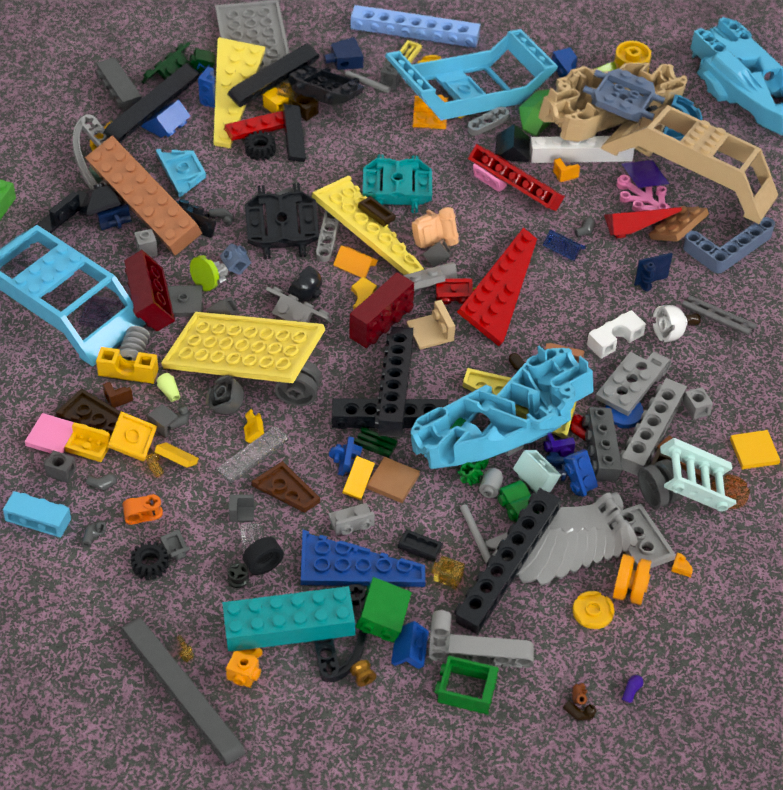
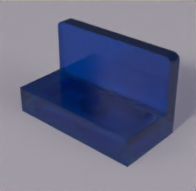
(563, 245)

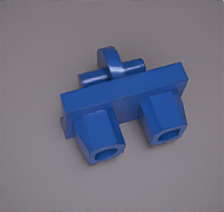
(344, 454)

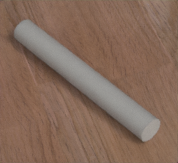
(367, 81)

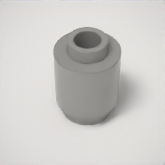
(491, 483)

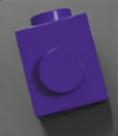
(562, 447)

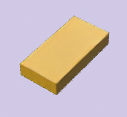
(176, 455)
(358, 478)

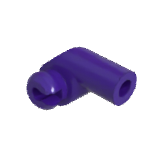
(634, 684)

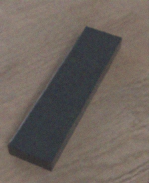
(294, 133)

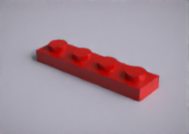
(263, 123)

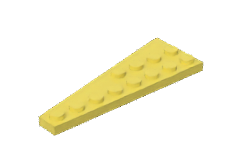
(234, 64)
(342, 202)

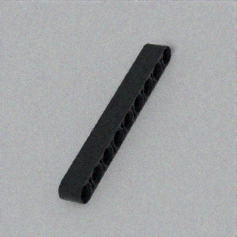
(152, 103)

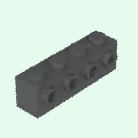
(117, 83)
(602, 443)

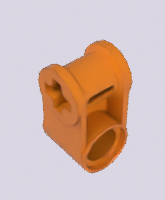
(140, 509)

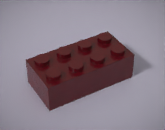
(149, 291)
(381, 310)

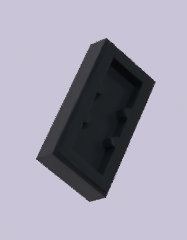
(420, 545)

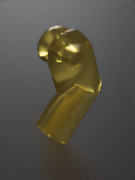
(155, 468)

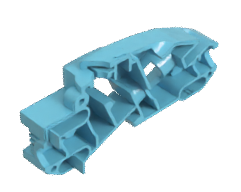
(736, 71)
(544, 385)

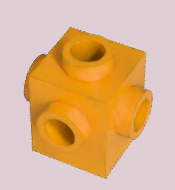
(243, 669)

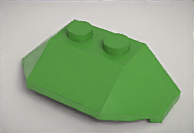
(530, 111)

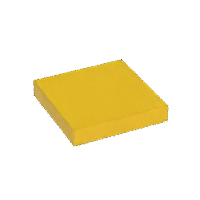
(132, 436)
(754, 449)

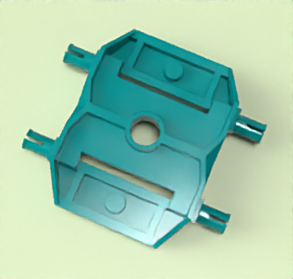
(398, 191)

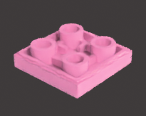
(50, 434)

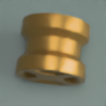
(363, 673)

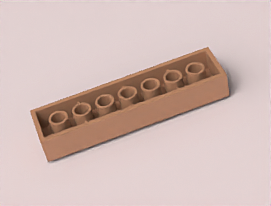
(143, 195)

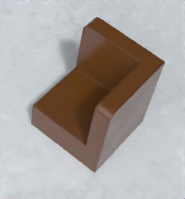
(117, 397)

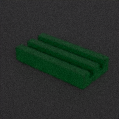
(372, 437)

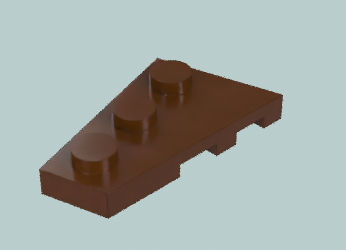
(287, 487)

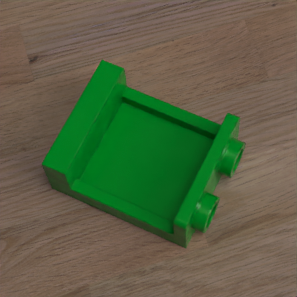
(383, 610)

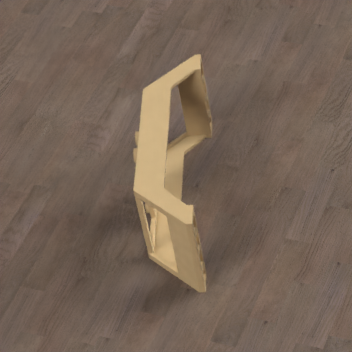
(697, 153)

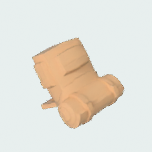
(433, 227)

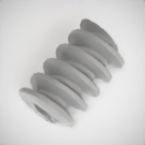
(134, 342)

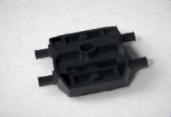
(328, 86)
(281, 233)

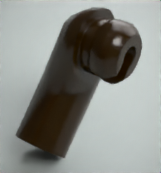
(693, 319)
(516, 361)
(580, 714)

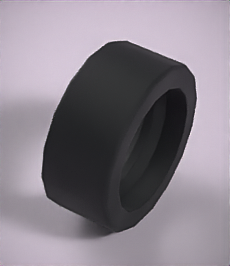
(253, 555)

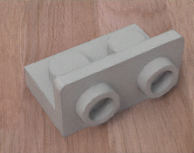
(352, 519)

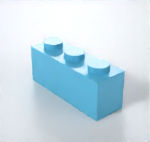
(37, 514)

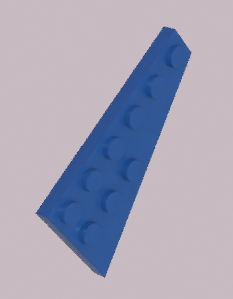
(349, 564)

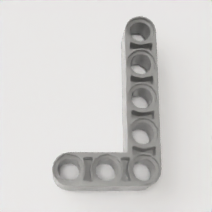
(475, 648)

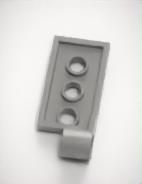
(656, 368)
(651, 536)

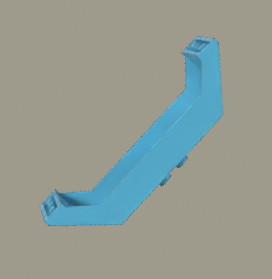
(466, 93)
(51, 272)

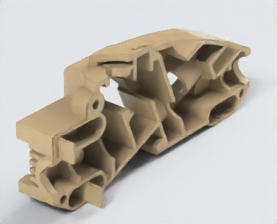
(581, 119)

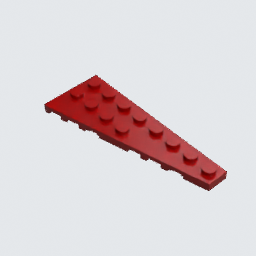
(495, 297)

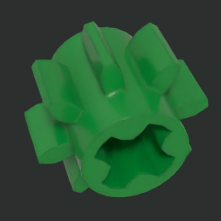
(470, 473)

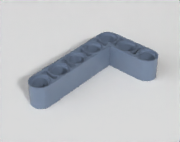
(722, 258)

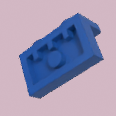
(207, 87)
(580, 472)

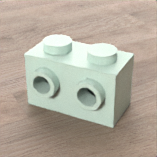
(536, 471)

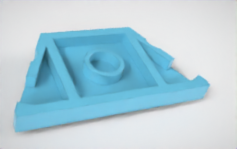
(182, 169)

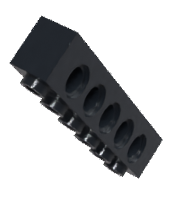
(362, 411)

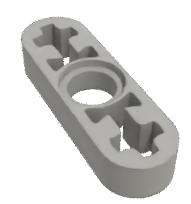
(478, 125)

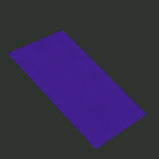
(645, 173)

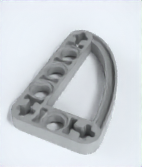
(97, 128)

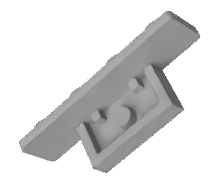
(433, 275)
(291, 310)

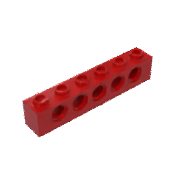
(516, 177)

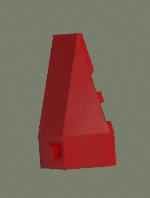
(630, 222)

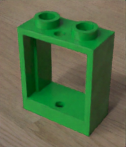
(470, 669)

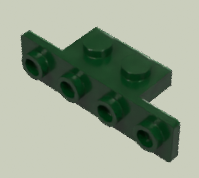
(171, 64)

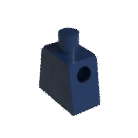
(345, 55)

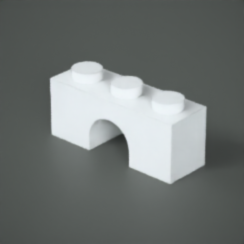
(604, 340)

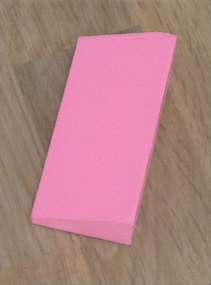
(488, 178)

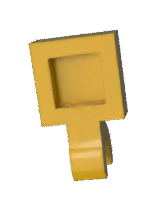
(254, 426)

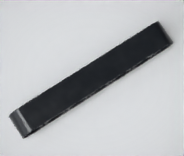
(272, 75)

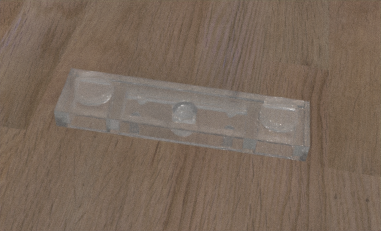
(252, 454)

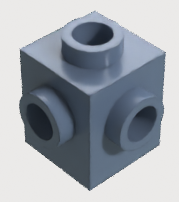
(235, 258)

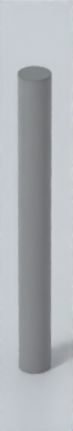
(475, 532)

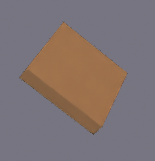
(393, 479)

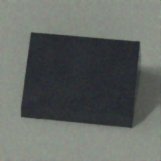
(513, 144)

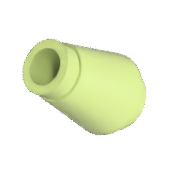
(168, 386)

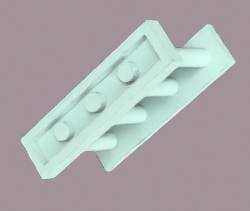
(708, 464)

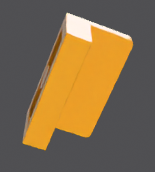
(354, 261)

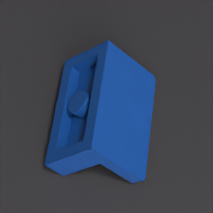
(411, 645)

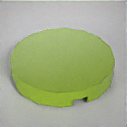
(204, 272)

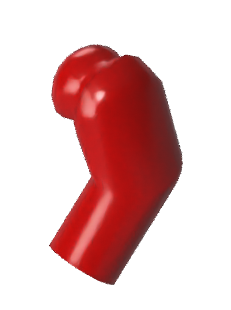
(576, 426)

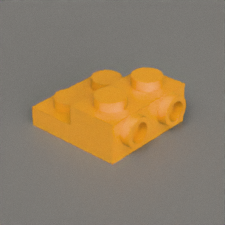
(425, 117)

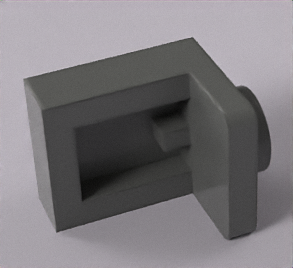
(175, 545)

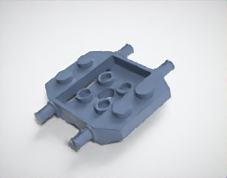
(620, 100)

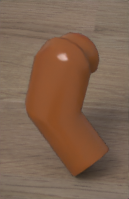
(578, 694)

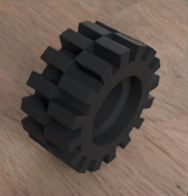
(260, 139)
(149, 551)

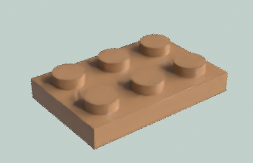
(679, 224)

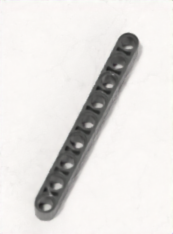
(183, 690)

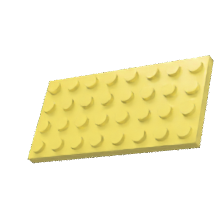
(244, 347)

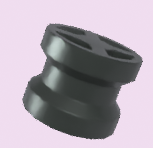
(236, 570)

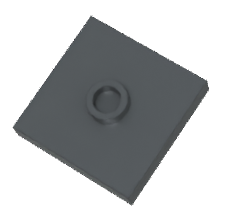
(186, 300)

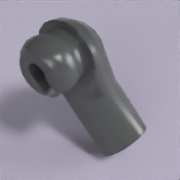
(223, 213)
(587, 228)
(102, 483)
(92, 532)

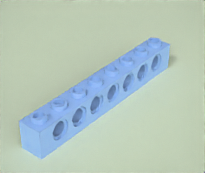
(415, 26)

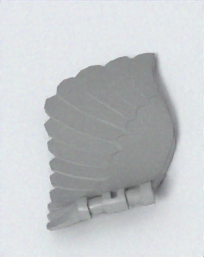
(575, 540)

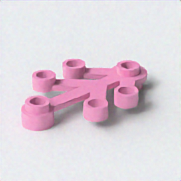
(624, 183)

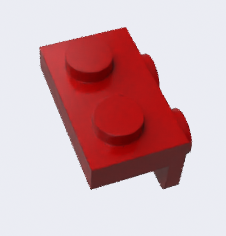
(454, 290)

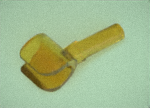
(186, 654)

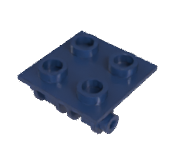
(652, 269)

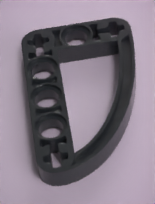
(328, 644)

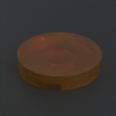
(734, 488)

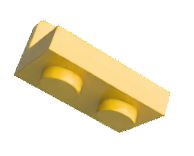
(88, 442)

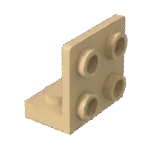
(434, 328)

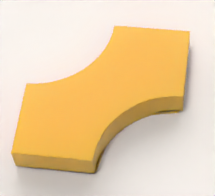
(362, 289)

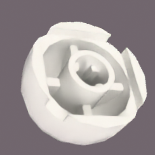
(669, 323)

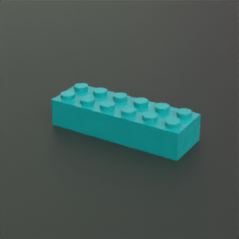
(288, 618)

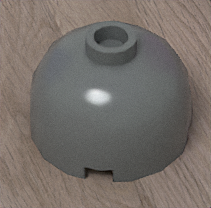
(225, 396)

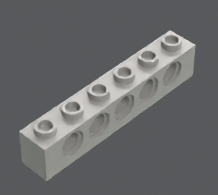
(653, 426)

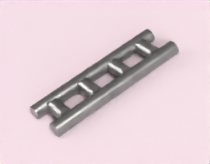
(719, 315)

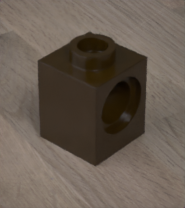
(308, 106)

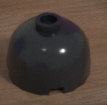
(307, 285)

